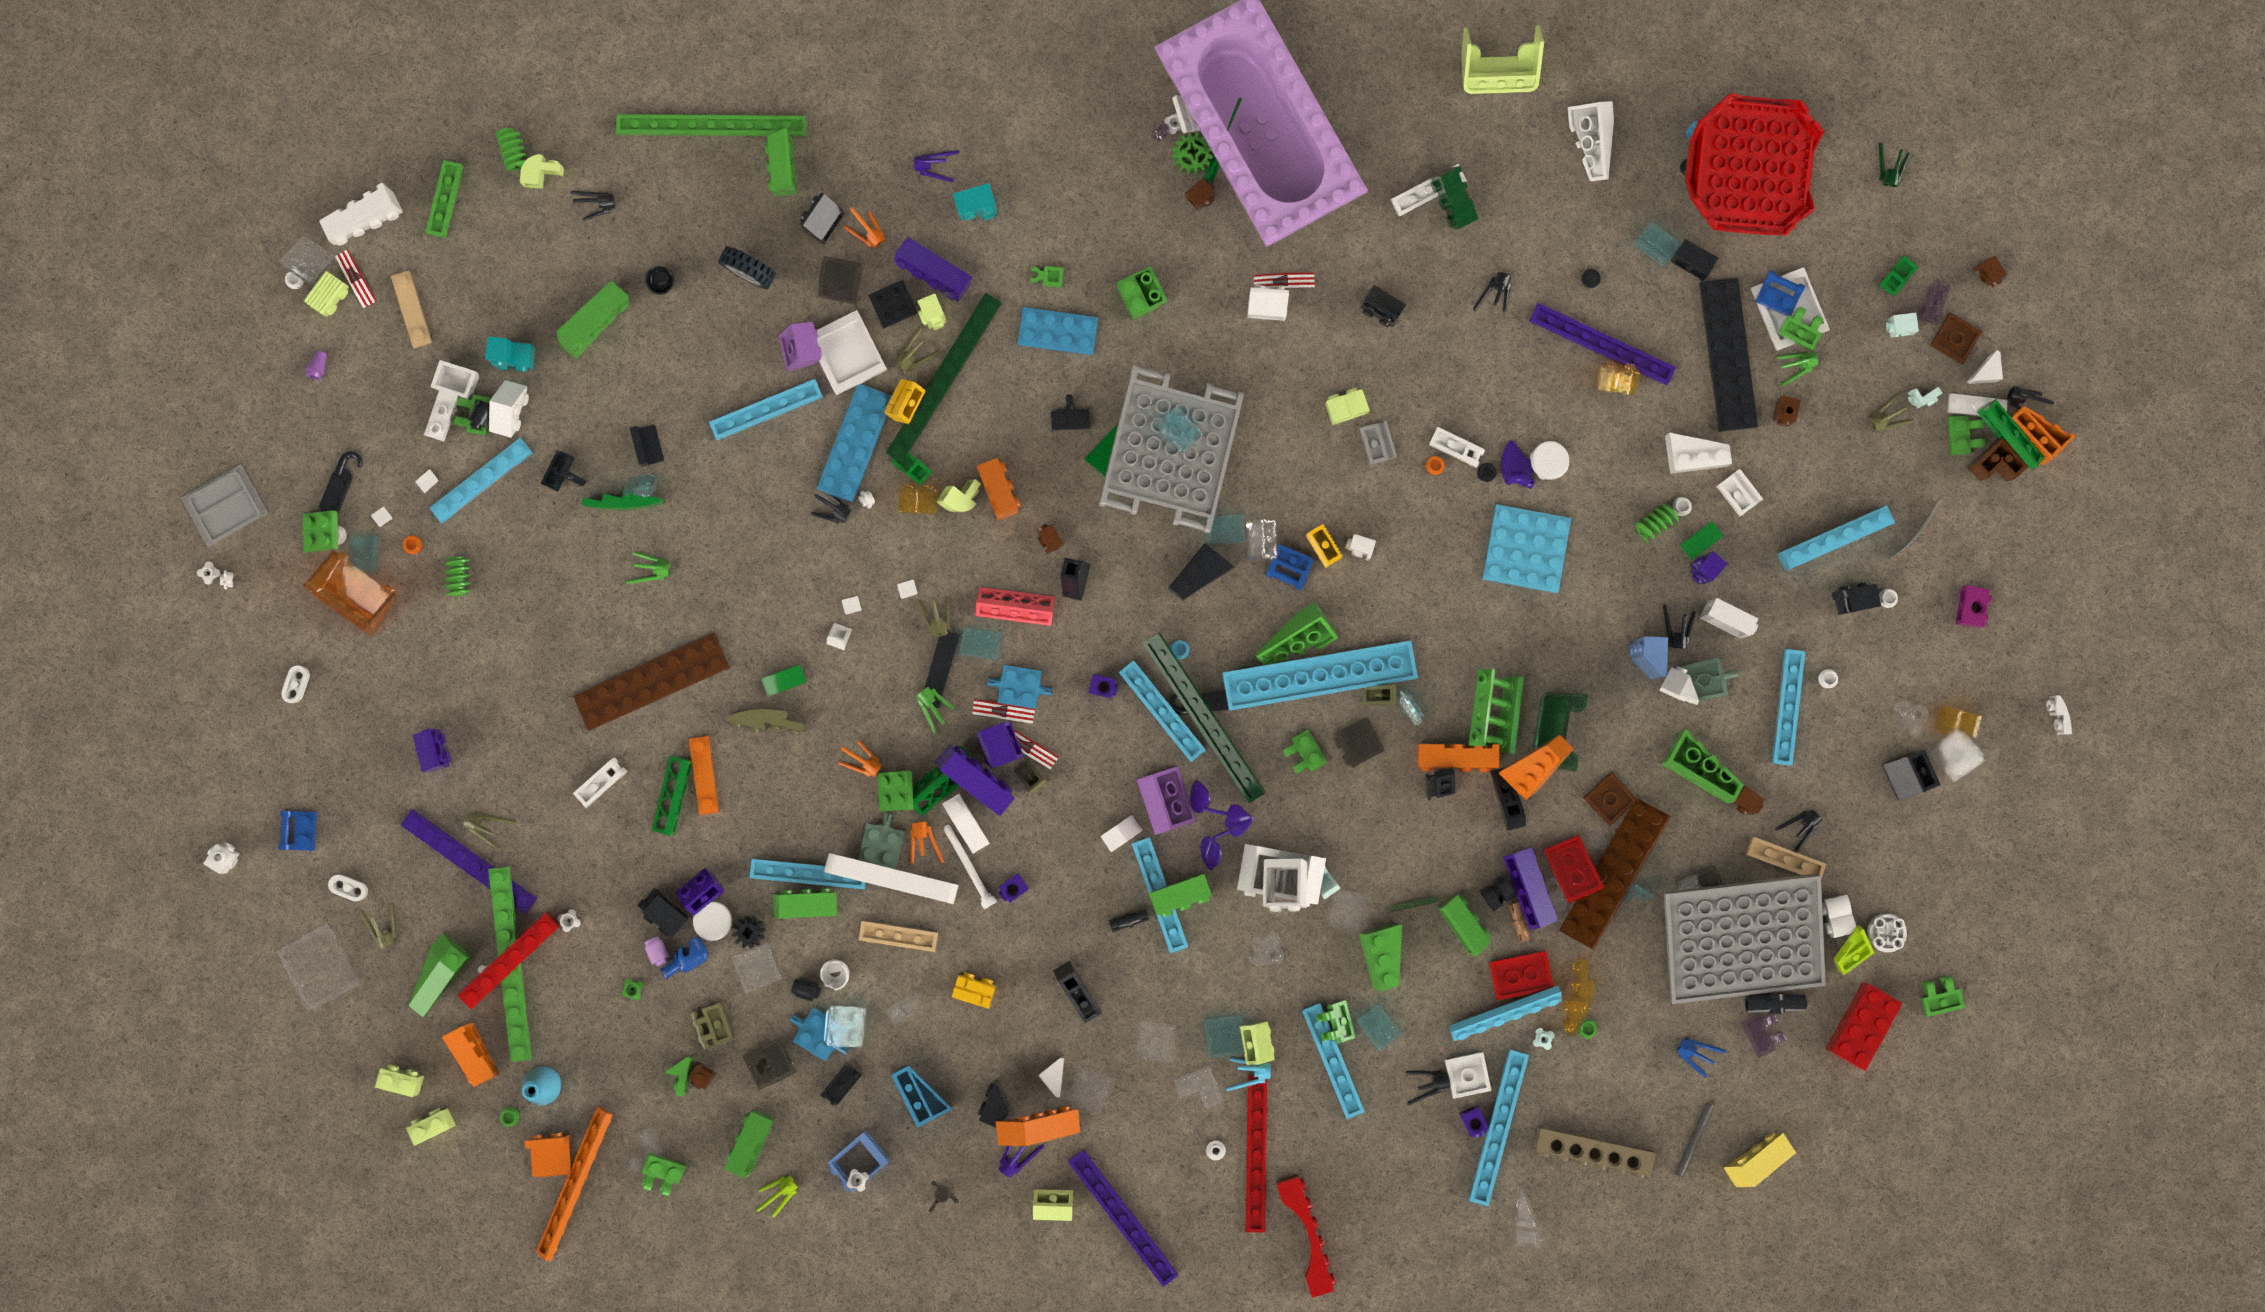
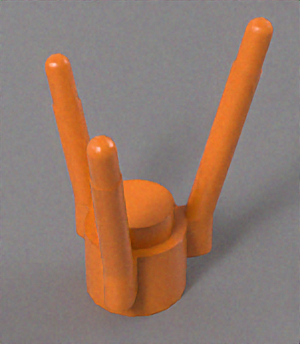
(873, 236)
(871, 766)
(920, 831)

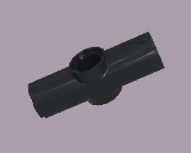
(1775, 1003)

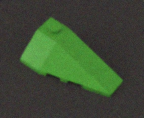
(1302, 631)
(440, 969)

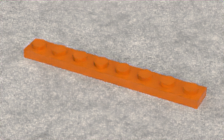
(573, 1184)

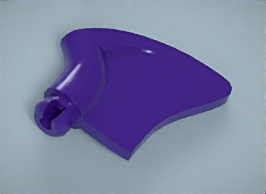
(1516, 467)

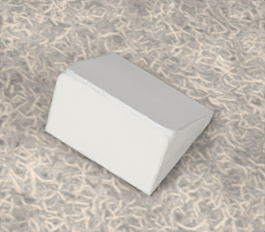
(838, 636)

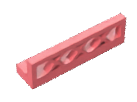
(1014, 609)

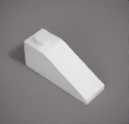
(965, 823)

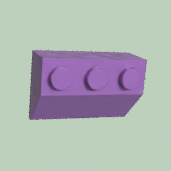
(1166, 800)

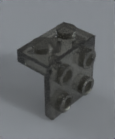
(1358, 742)

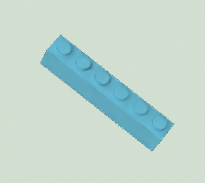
(1836, 538)

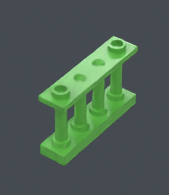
(1509, 711)

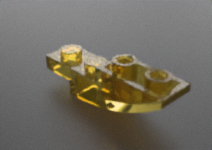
(1578, 1006)

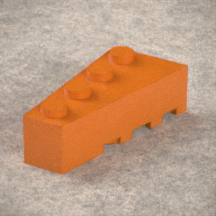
(1535, 768)
(1038, 1127)

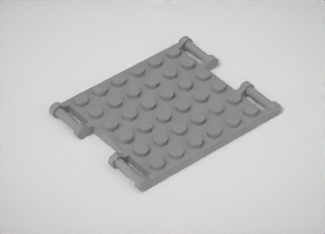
(1152, 468)

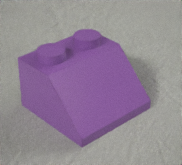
(800, 346)

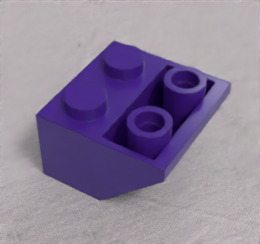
(999, 745)
(431, 750)

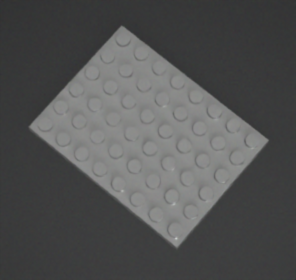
(1745, 938)

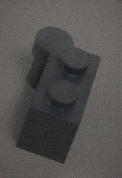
(1856, 599)
(662, 913)

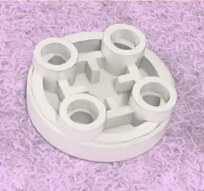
(1549, 460)
(713, 921)
(1887, 932)

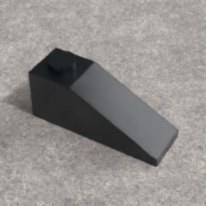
(1509, 802)
(1076, 991)

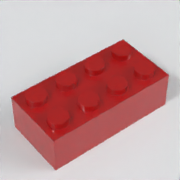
(1863, 1026)

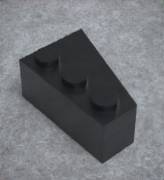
(1200, 571)

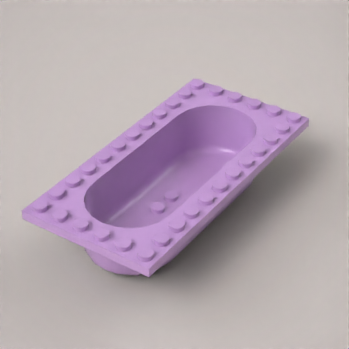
(1280, 143)

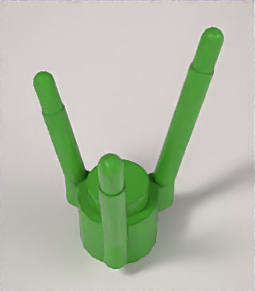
(1805, 361)
(659, 568)
(926, 698)

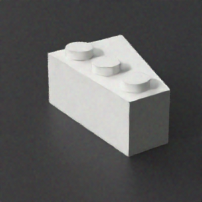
(1694, 454)

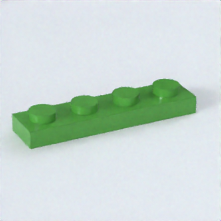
(444, 199)

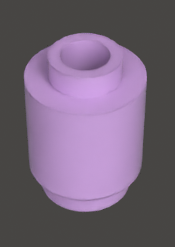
(656, 951)

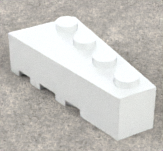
(361, 215)

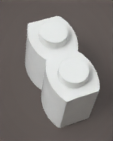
(1838, 916)

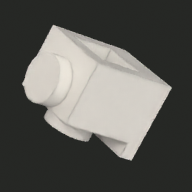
(1360, 546)

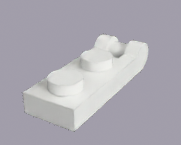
(1456, 447)
(599, 783)

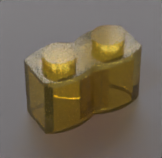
(1617, 378)
(917, 500)
(1951, 720)

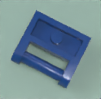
(1777, 299)
(1293, 561)
(303, 833)

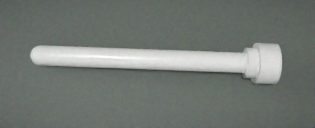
(987, 899)

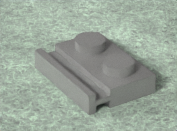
(1378, 443)

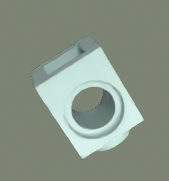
(1902, 324)

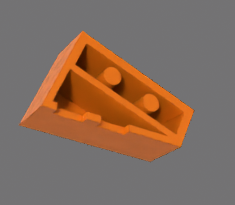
(2044, 435)
(998, 488)
(471, 1054)

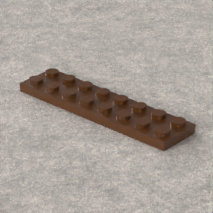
(651, 682)
(1617, 873)

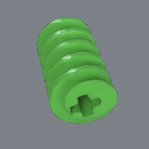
(510, 149)
(1656, 521)
(457, 576)

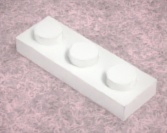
(1970, 404)

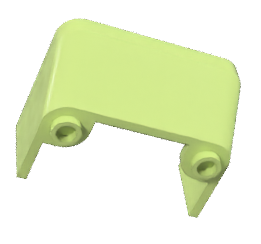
(1502, 74)

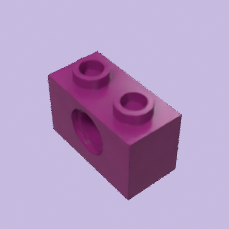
(1965, 614)

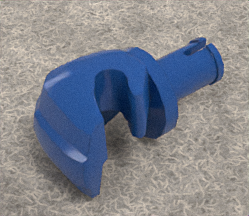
(697, 955)

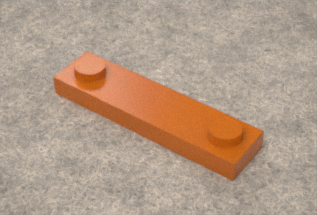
(704, 775)

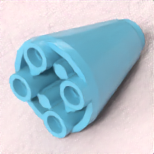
(545, 1083)

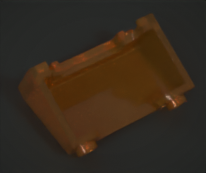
(351, 592)

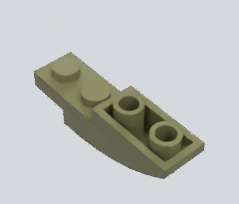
(759, 718)

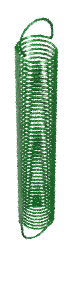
(1407, 907)

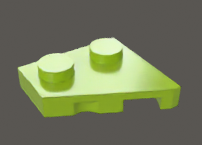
(1854, 951)

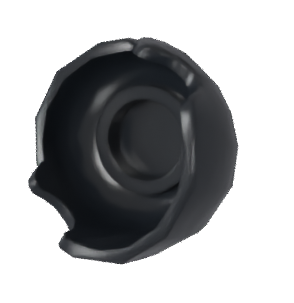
(659, 274)

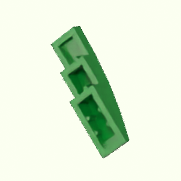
(625, 503)

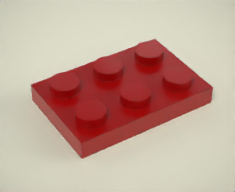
(1573, 869)
(1521, 975)

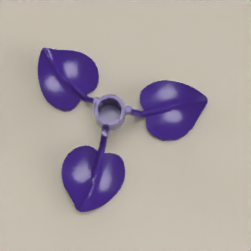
(1237, 821)

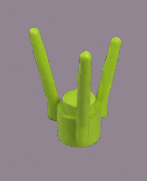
(786, 1187)

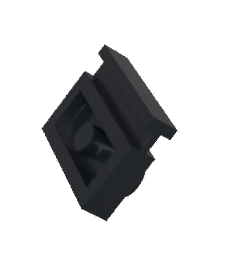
(1440, 783)

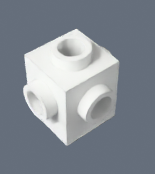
(221, 858)

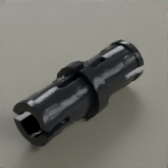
(1129, 920)

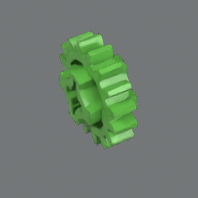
(1200, 151)

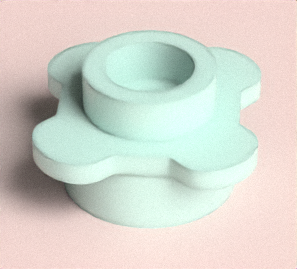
(1548, 1038)

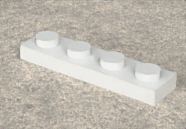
(1416, 196)

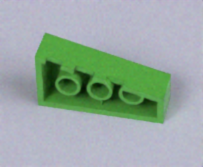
(592, 319)
(1701, 768)

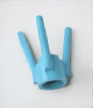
(1261, 1071)

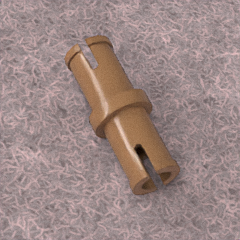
(1519, 922)

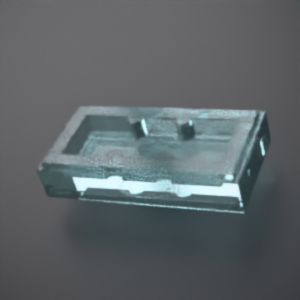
(1409, 706)

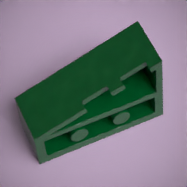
(1454, 198)

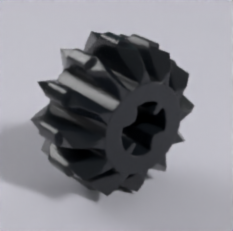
(753, 937)

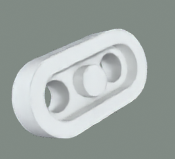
(293, 683)
(348, 888)

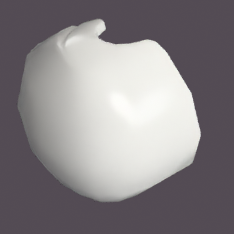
(831, 967)

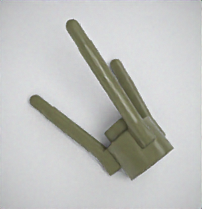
(906, 360)
(1880, 420)
(938, 626)
(476, 824)
(382, 938)

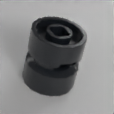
(1497, 893)

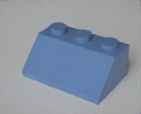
(1650, 655)

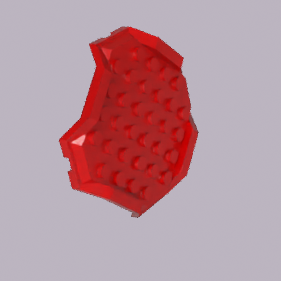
(1753, 164)

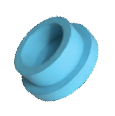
(1180, 649)

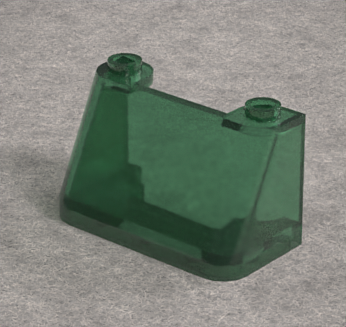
(1554, 721)

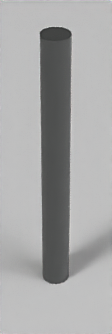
(1694, 1140)

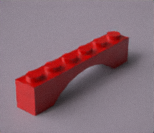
(506, 962)
(1317, 1274)

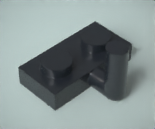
(1070, 418)
(559, 470)

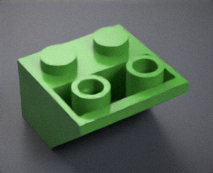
(1141, 293)

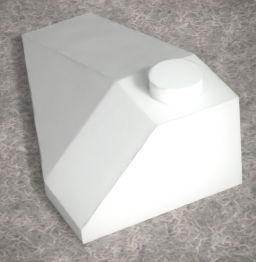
(1595, 132)
(1680, 685)

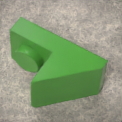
(682, 1070)

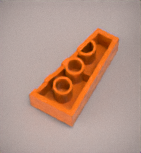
(1457, 756)

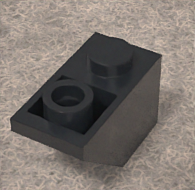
(1074, 578)

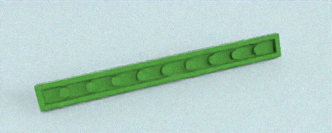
(709, 125)
(513, 984)

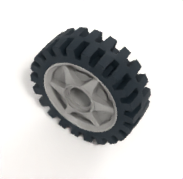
(747, 267)

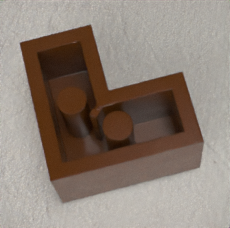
(1998, 458)

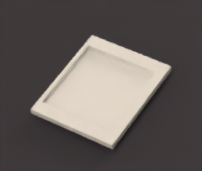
(1807, 300)
(848, 353)

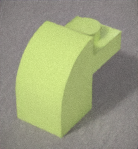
(534, 169)
(957, 500)

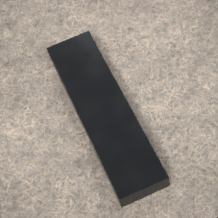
(941, 664)

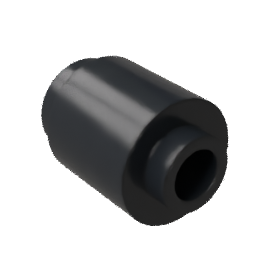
(479, 415)
(805, 989)

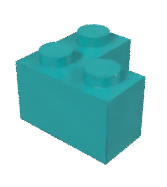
(976, 202)
(506, 354)

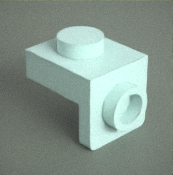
(1930, 398)
(1328, 885)

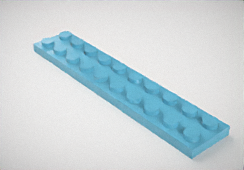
(1319, 675)

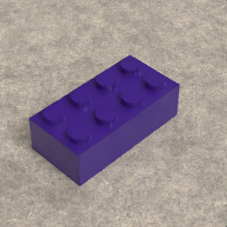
(971, 776)

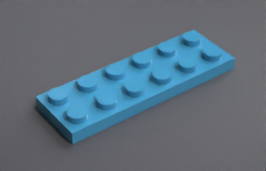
(854, 443)

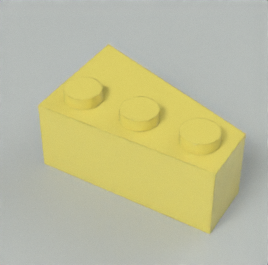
(1760, 1161)

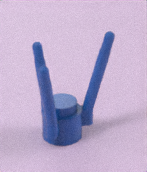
(1688, 1049)

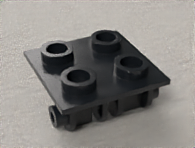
(893, 304)

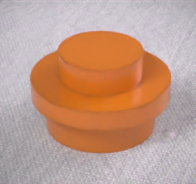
(1435, 465)
(412, 544)

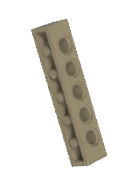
(1642, 1166)

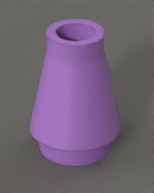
(316, 366)

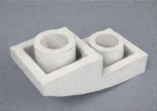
(2058, 708)

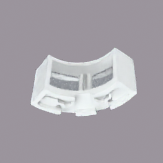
(1286, 881)

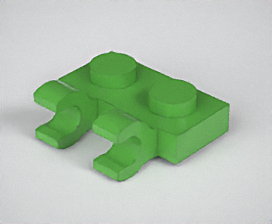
(1799, 332)
(466, 403)
(1959, 435)
(1308, 750)
(1944, 1001)
(1340, 1020)
(662, 1168)

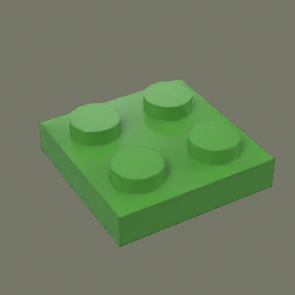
(320, 531)
(895, 791)

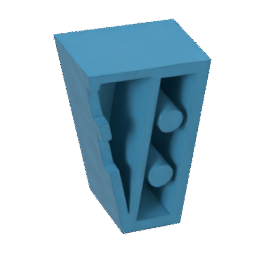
(918, 1096)

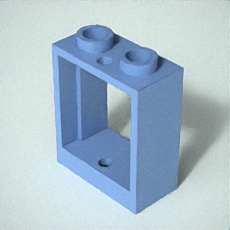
(882, 1159)

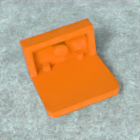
(550, 1154)

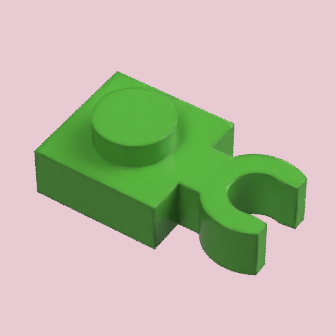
(1050, 276)

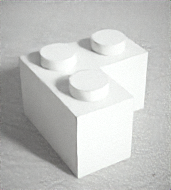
(506, 407)

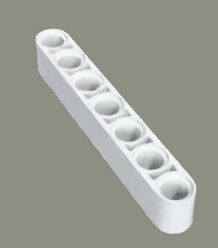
(891, 878)

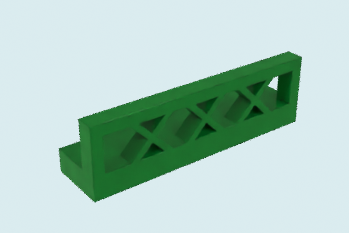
(2005, 427)
(925, 787)
(677, 799)

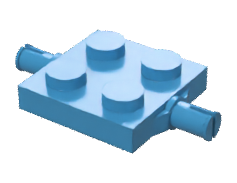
(1019, 686)
(811, 1035)

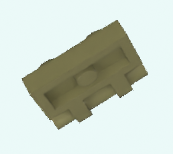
(717, 1023)

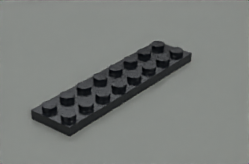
(1728, 355)

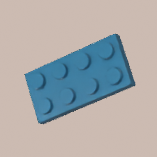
(1058, 331)

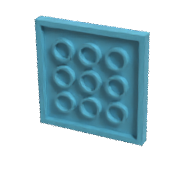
(1526, 548)

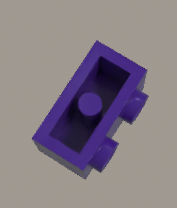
(1707, 568)
(699, 891)

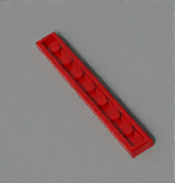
(1256, 1156)

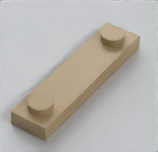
(411, 309)
(1784, 858)
(898, 936)

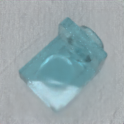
(1640, 894)

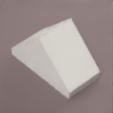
(1989, 370)
(1121, 833)
(1053, 1076)

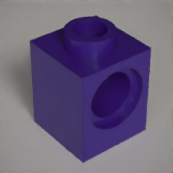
(1096, 680)
(1019, 882)
(1468, 1115)

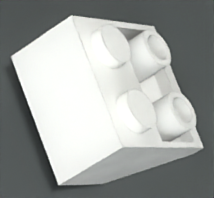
(1268, 303)

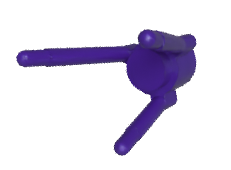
(923, 163)
(1009, 1166)

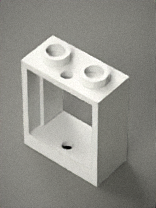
(1729, 618)
(1270, 866)

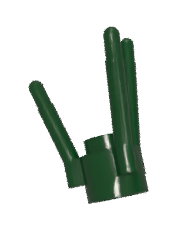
(1892, 176)

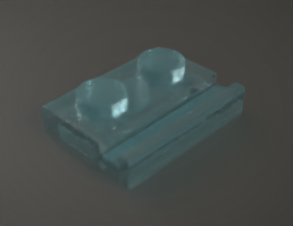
(1657, 244)
(1179, 429)
(642, 486)
(1226, 530)
(364, 552)
(980, 644)
(1378, 1027)

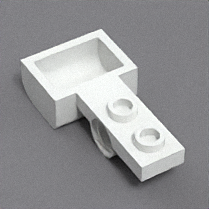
(452, 383)

